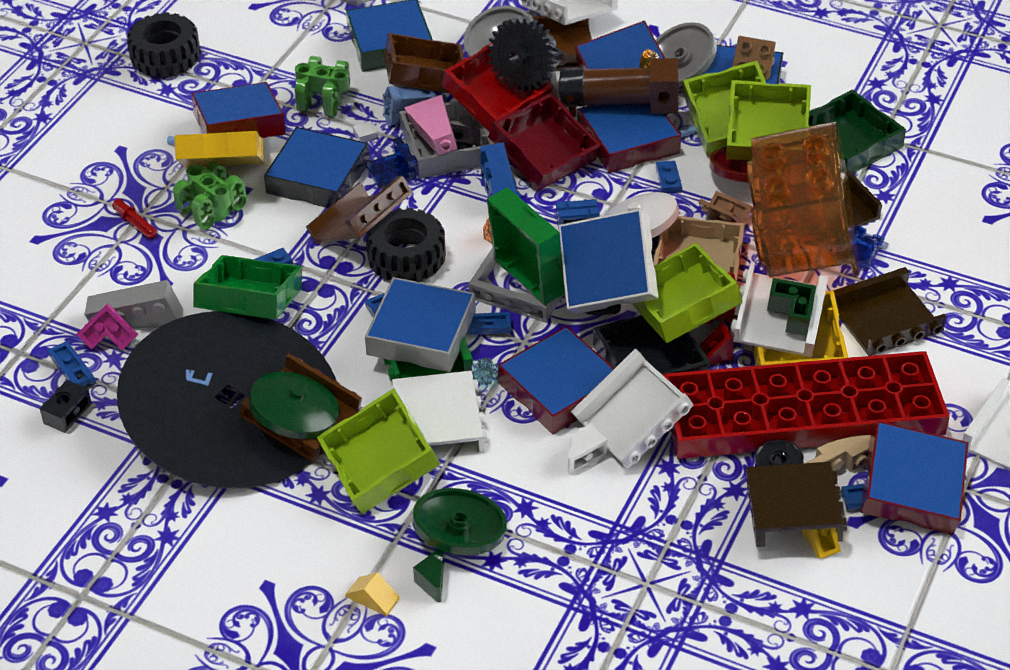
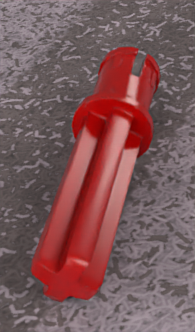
(129, 214)

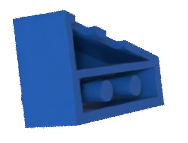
(496, 169)

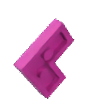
(107, 323)

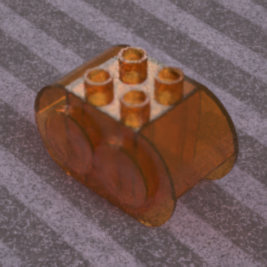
(801, 201)

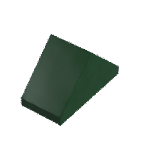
(429, 574)

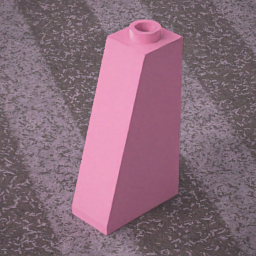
(433, 124)

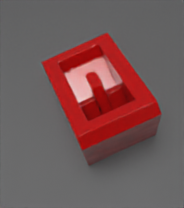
(718, 345)

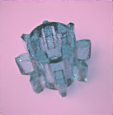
(485, 371)

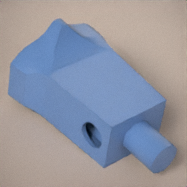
(398, 98)

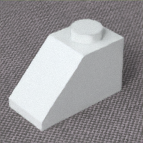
(586, 447)

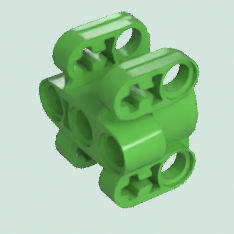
(317, 78)
(211, 191)

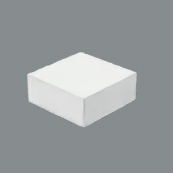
(365, 131)

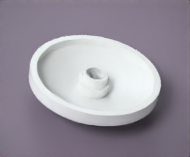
(660, 206)

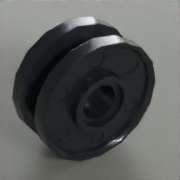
(778, 453)

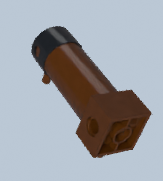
(622, 86)

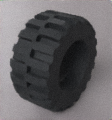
(163, 45)
(406, 228)

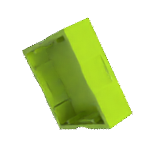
(710, 102)
(764, 110)
(688, 293)
(378, 451)

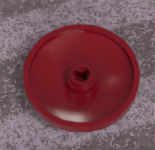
(728, 168)

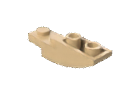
(846, 452)

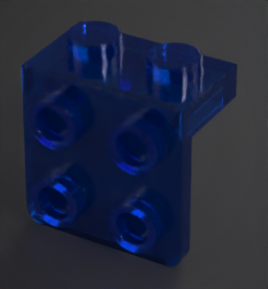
(388, 168)
(867, 246)

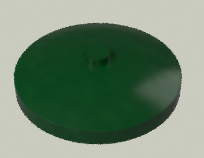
(293, 405)
(459, 521)

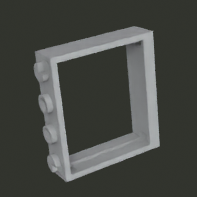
(506, 298)

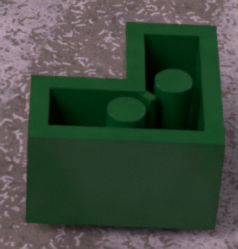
(795, 300)

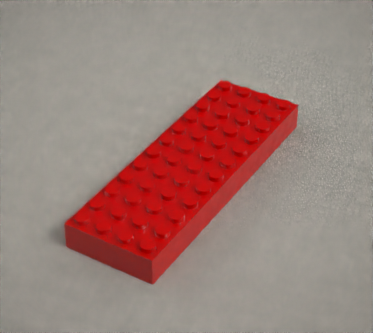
(805, 402)

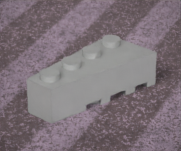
(139, 306)

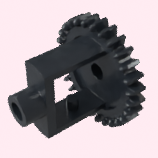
(535, 49)

